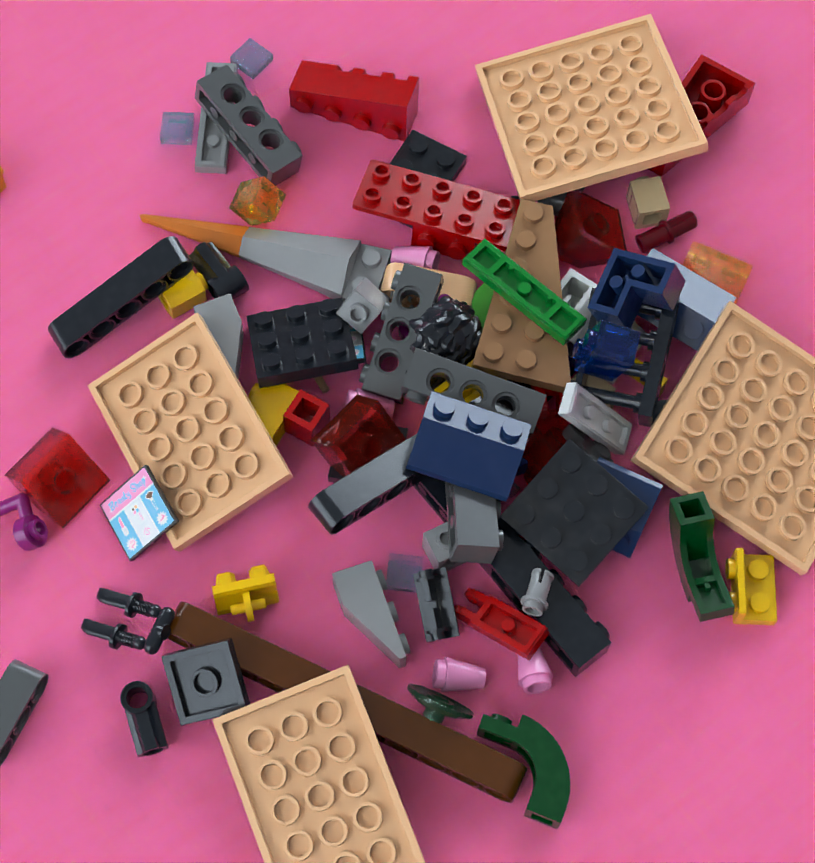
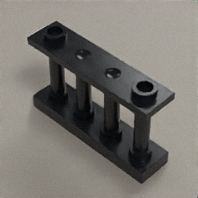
(649, 372)

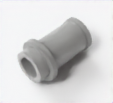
(534, 601)

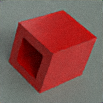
(306, 416)

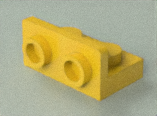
(752, 588)

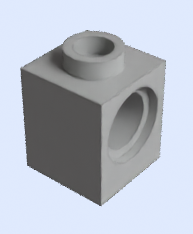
(362, 305)
(436, 547)

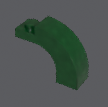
(695, 556)
(544, 758)

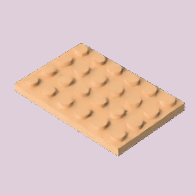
(193, 427)
(317, 777)

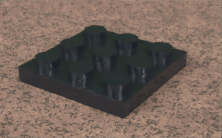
(301, 343)
(574, 512)

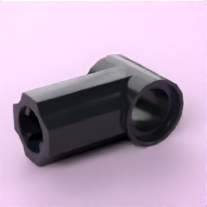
(218, 273)
(144, 721)

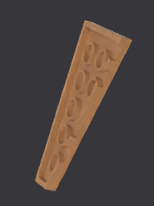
(510, 341)

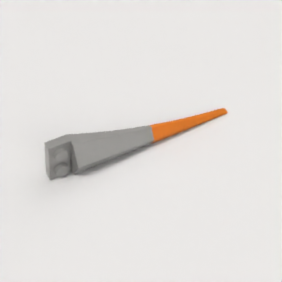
(316, 261)

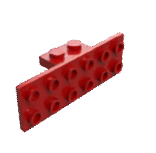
(441, 211)

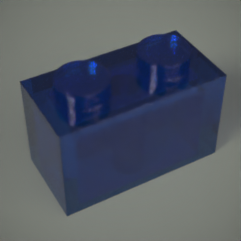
(606, 350)

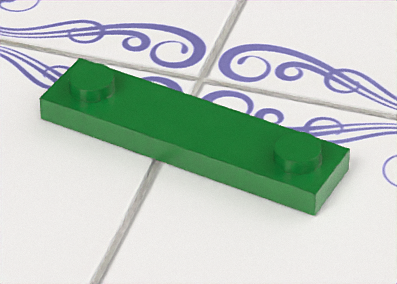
(524, 291)

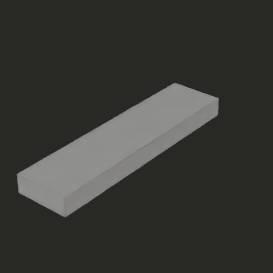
(212, 144)

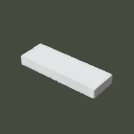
(595, 418)

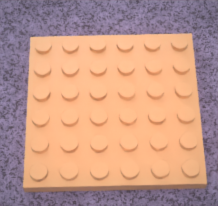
(589, 109)
(744, 436)

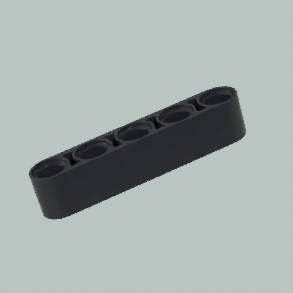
(120, 297)

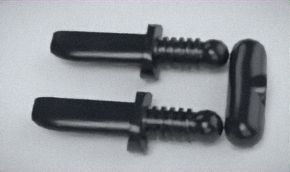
(132, 604)

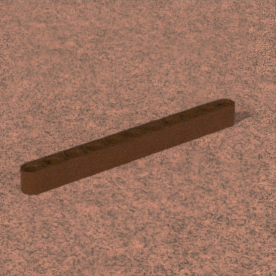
(392, 722)

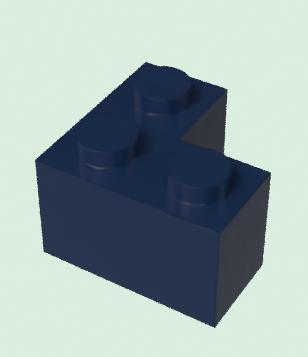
(634, 280)

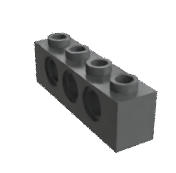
(213, 96)
(409, 281)
(426, 365)

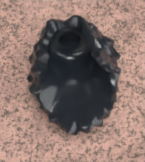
(448, 331)

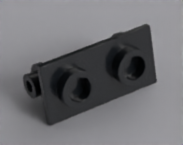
(436, 604)

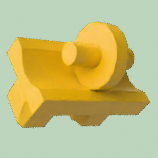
(245, 594)

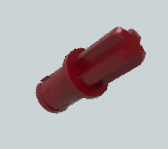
(666, 231)

